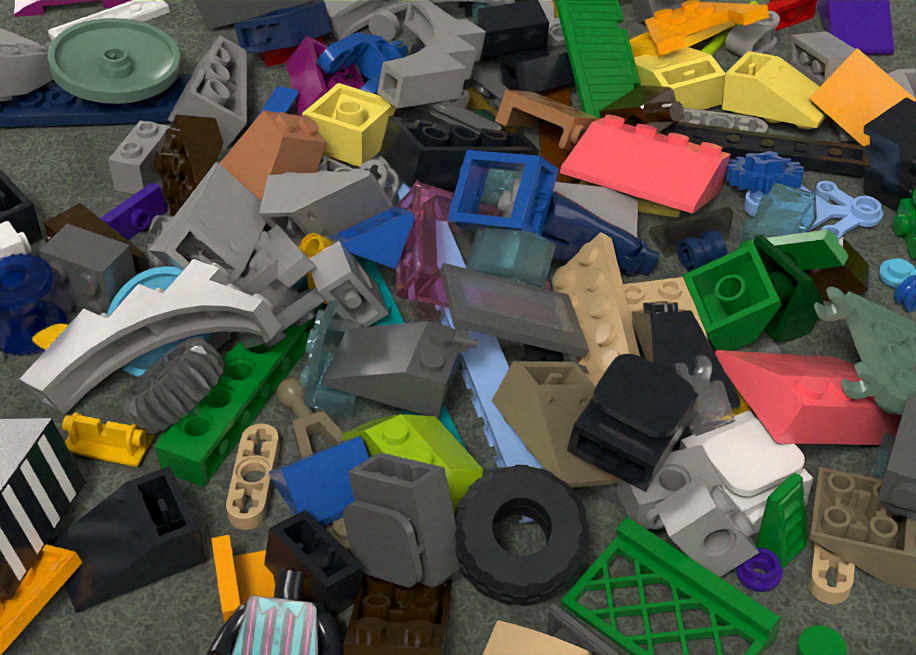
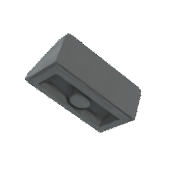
(570, 629)

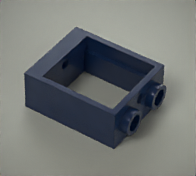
(283, 27)

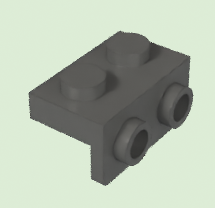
(288, 309)

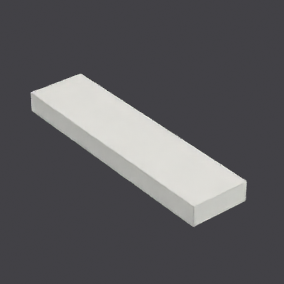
(135, 10)

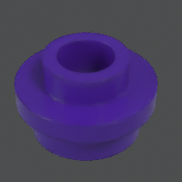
(756, 581)

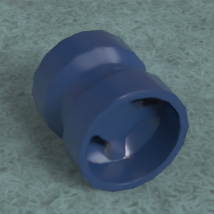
(700, 251)

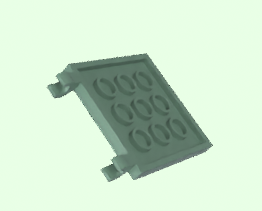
(884, 346)

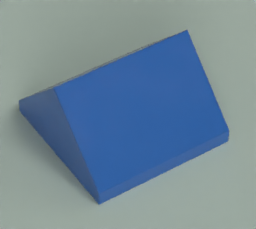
(378, 237)
(321, 480)

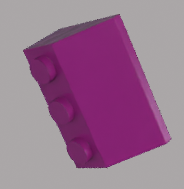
(311, 79)

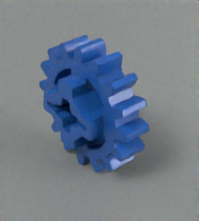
(762, 171)

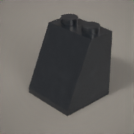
(674, 336)

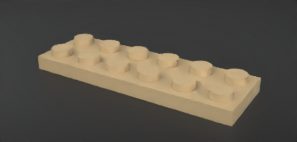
(599, 303)

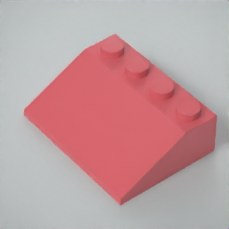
(648, 164)
(804, 398)

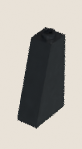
(536, 69)

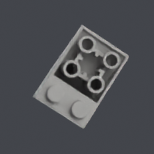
(321, 201)
(213, 225)

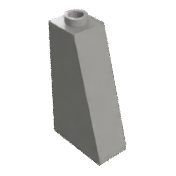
(607, 203)

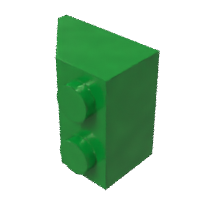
(733, 298)

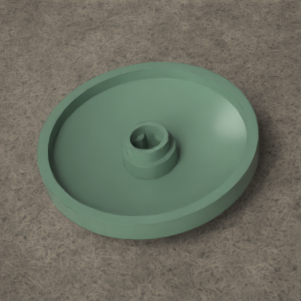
(114, 60)

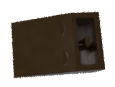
(186, 157)
(398, 619)

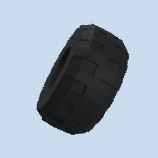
(534, 495)

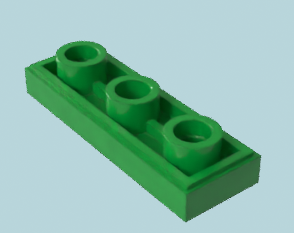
(809, 249)

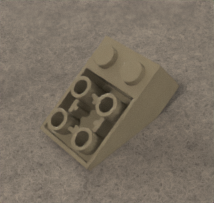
(541, 407)
(861, 530)

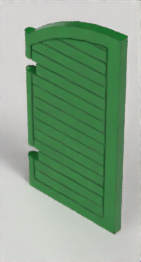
(597, 52)

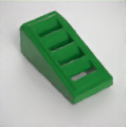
(784, 521)

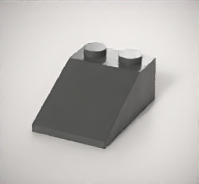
(397, 365)

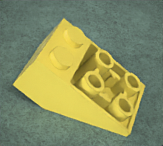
(689, 72)
(771, 90)

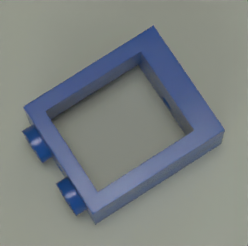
(535, 184)

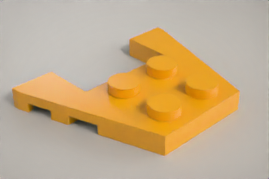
(670, 26)

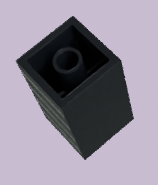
(35, 493)

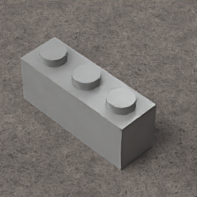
(818, 54)

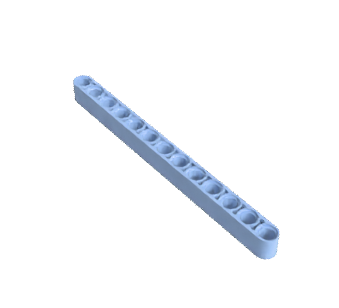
(481, 367)

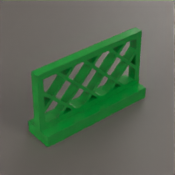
(685, 578)

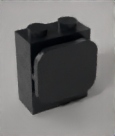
(633, 420)

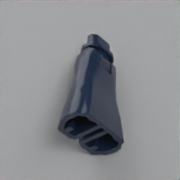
(573, 226)

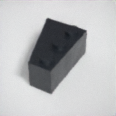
(892, 155)

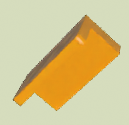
(240, 575)

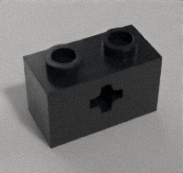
(329, 570)

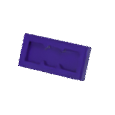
(137, 211)

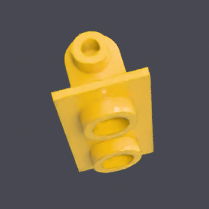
(107, 441)

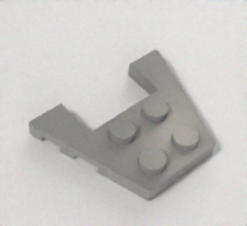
(272, 258)

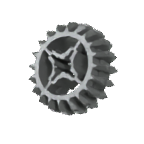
(173, 385)

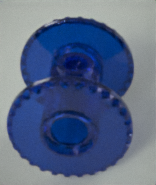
(22, 313)

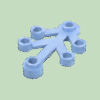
(855, 212)

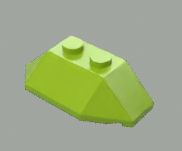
(424, 441)

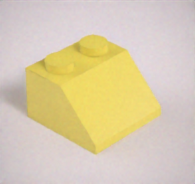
(351, 123)

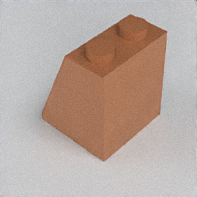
(274, 146)

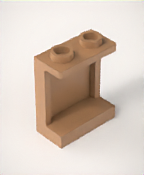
(524, 108)

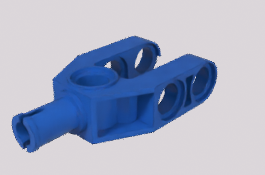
(364, 51)

